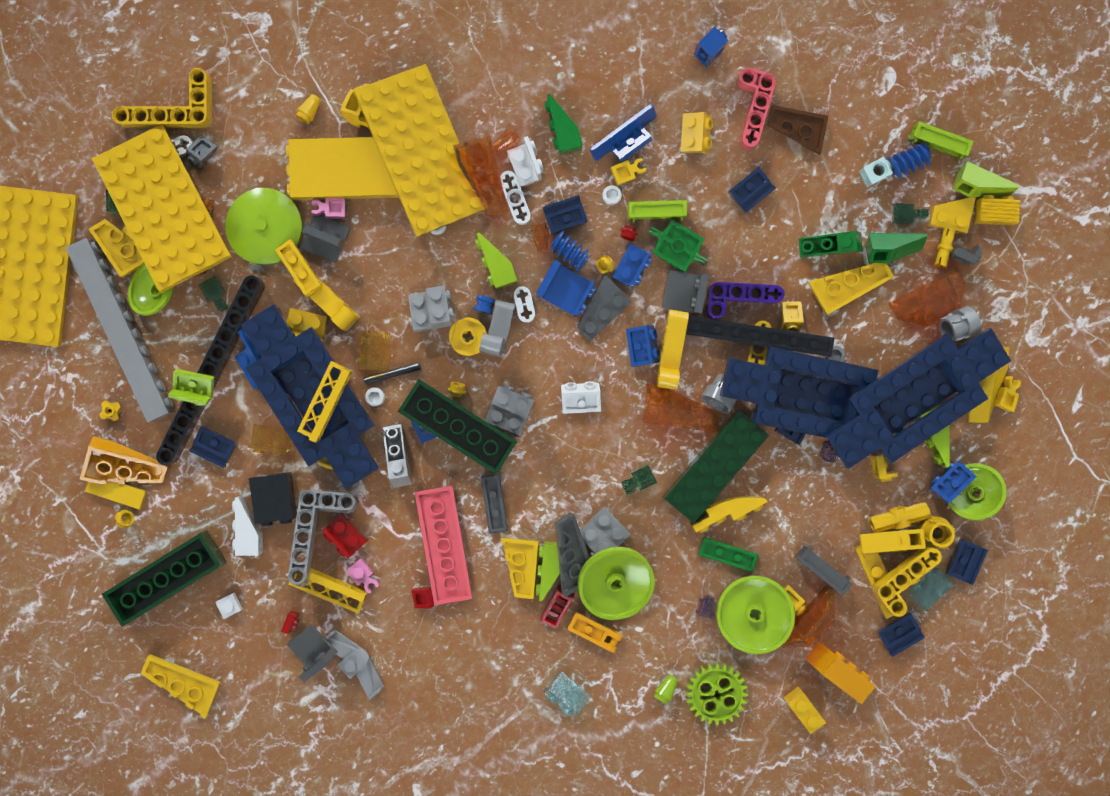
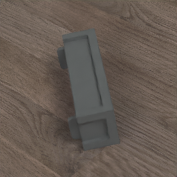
(823, 570)

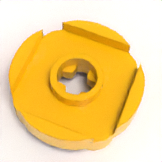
(462, 327)

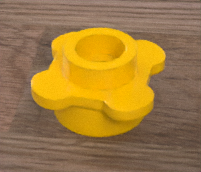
(115, 407)

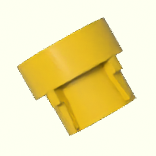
(945, 536)

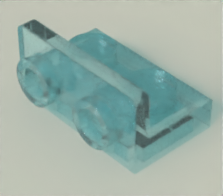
(930, 588)
(567, 695)

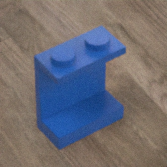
(565, 289)

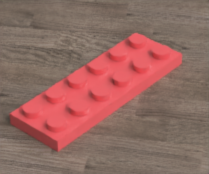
(443, 545)

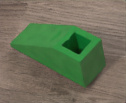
(565, 130)
(831, 244)
(892, 246)

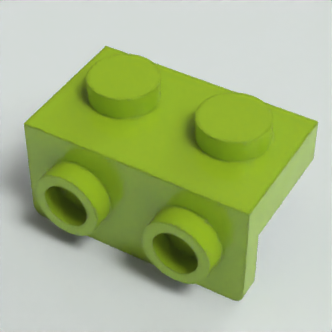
(192, 387)

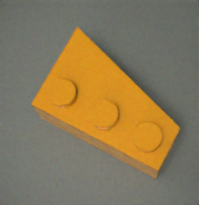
(841, 673)

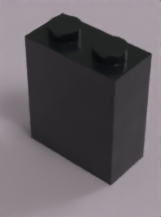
(273, 498)

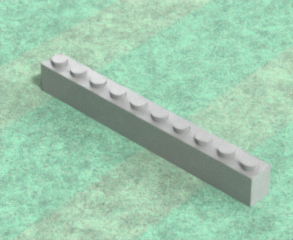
(120, 329)

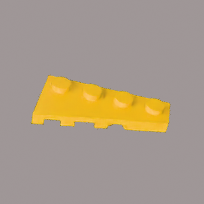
(841, 288)
(187, 685)

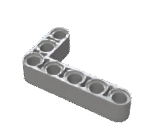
(496, 340)
(310, 528)

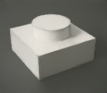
(229, 605)

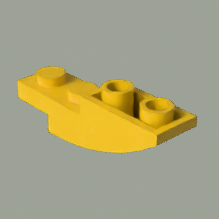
(734, 507)

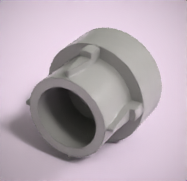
(961, 324)
(712, 397)

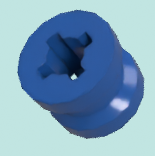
(484, 304)

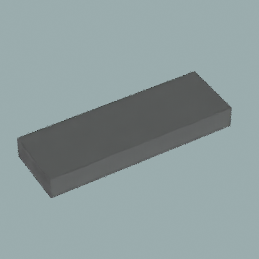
(494, 503)

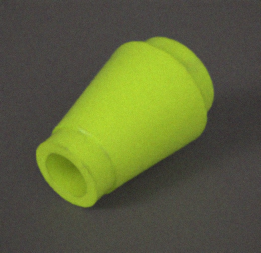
(666, 689)

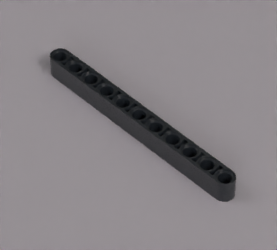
(218, 363)

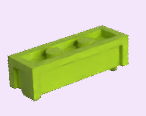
(941, 140)
(657, 210)

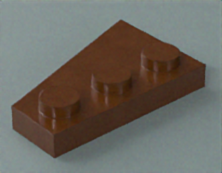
(800, 126)

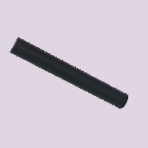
(392, 373)

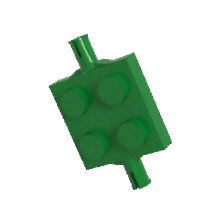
(678, 246)

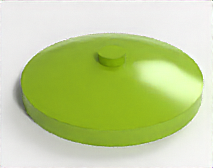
(261, 223)
(616, 583)
(755, 614)

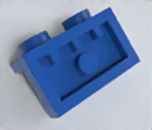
(631, 266)
(643, 345)
(952, 482)

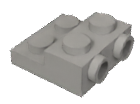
(431, 309)
(509, 409)
(603, 531)

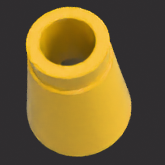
(308, 109)

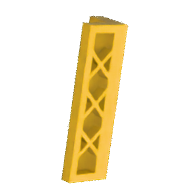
(329, 406)
(335, 584)

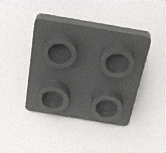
(324, 238)

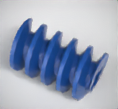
(909, 159)
(571, 252)

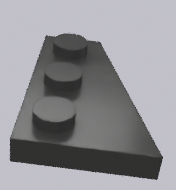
(603, 308)

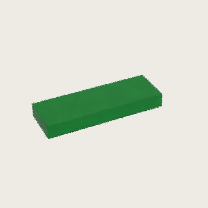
(728, 554)

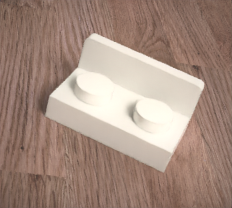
(581, 397)

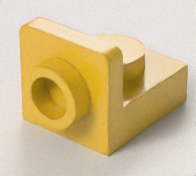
(792, 316)
(879, 467)
(798, 602)

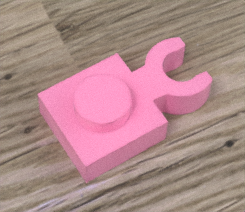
(333, 208)
(360, 573)

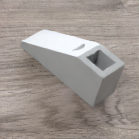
(397, 456)

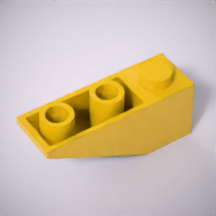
(892, 541)

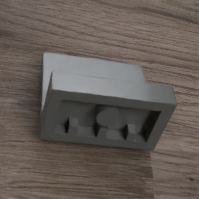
(685, 292)
(312, 650)

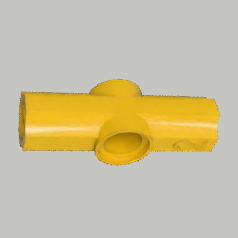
(899, 517)

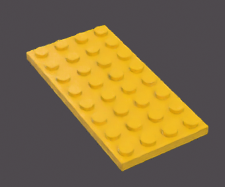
(418, 149)
(161, 208)
(35, 263)

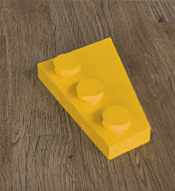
(117, 247)
(522, 564)

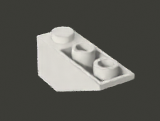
(248, 535)

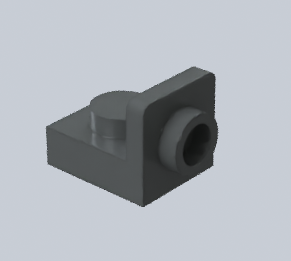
(200, 151)
(962, 255)

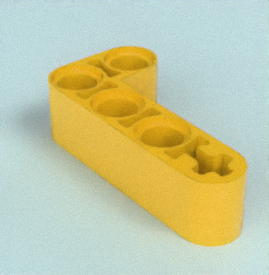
(334, 306)
(672, 348)
(908, 578)

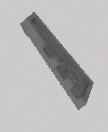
(571, 552)

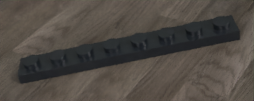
(760, 336)

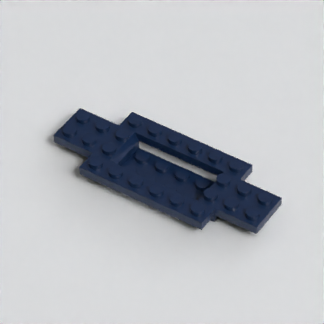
(300, 366)
(914, 389)
(820, 402)

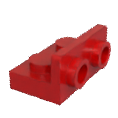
(344, 536)

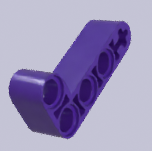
(745, 296)

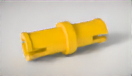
(945, 248)

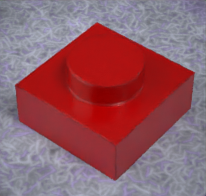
(422, 598)
(291, 622)

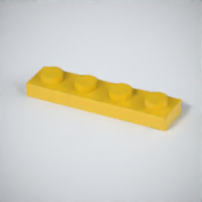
(874, 571)

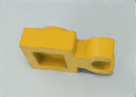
(625, 171)
(1007, 395)

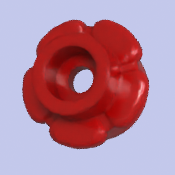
(628, 233)

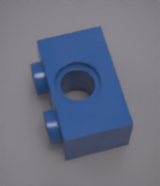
(711, 46)

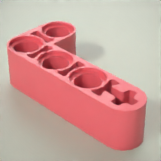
(754, 110)

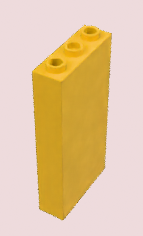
(337, 169)

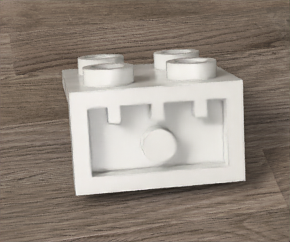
(524, 163)

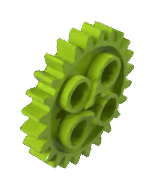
(720, 710)

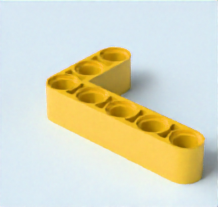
(173, 112)

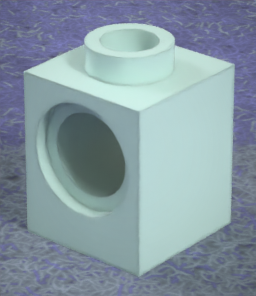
(870, 177)

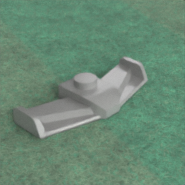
(357, 662)

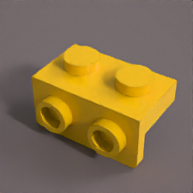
(696, 133)

